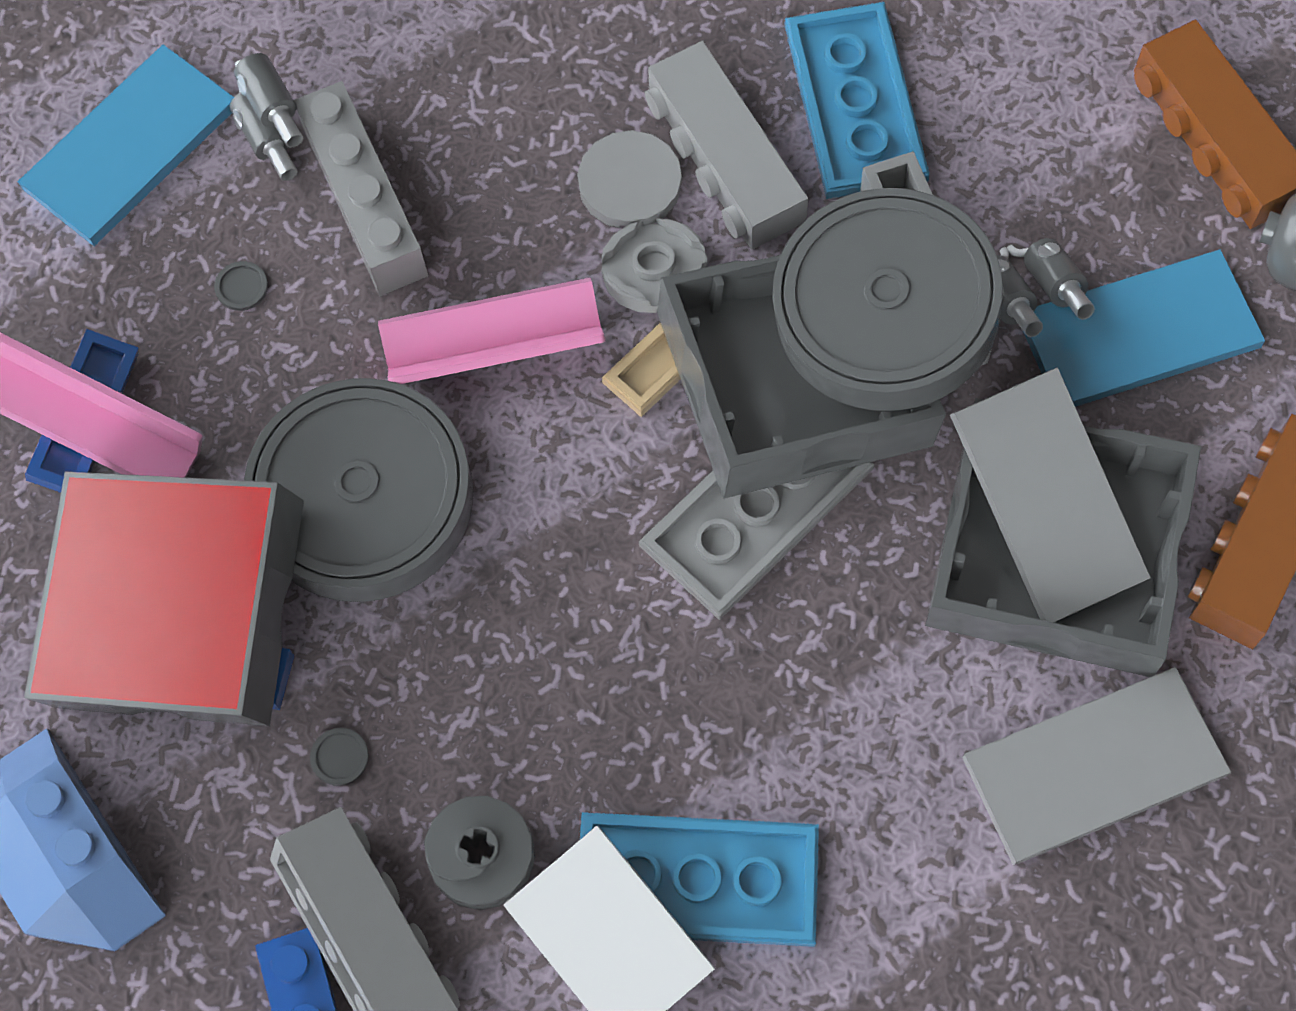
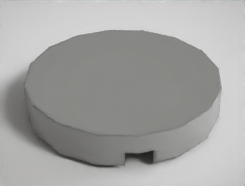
(629, 178)
(645, 253)

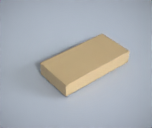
(644, 373)

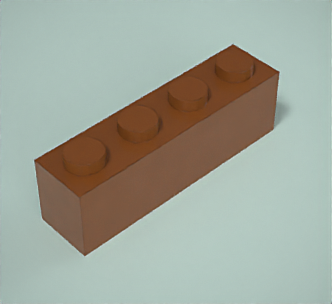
(1219, 121)
(1254, 551)

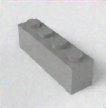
(726, 145)
(361, 188)
(358, 919)

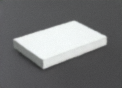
(608, 931)

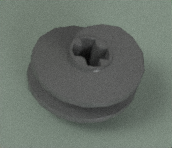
(463, 826)

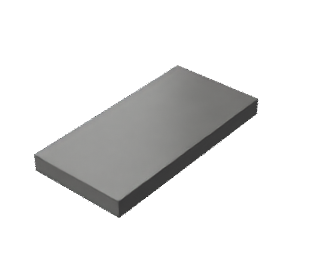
(1050, 496)
(731, 543)
(1095, 765)

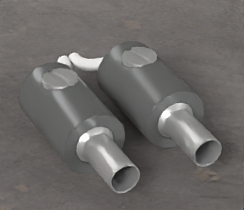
(266, 112)
(1055, 275)

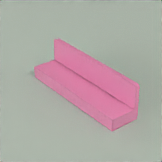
(491, 331)
(91, 416)

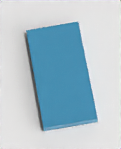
(852, 93)
(127, 144)
(1147, 329)
(724, 875)

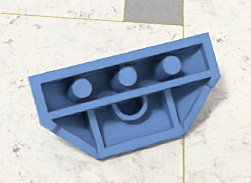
(61, 858)

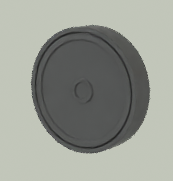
(888, 299)
(377, 483)

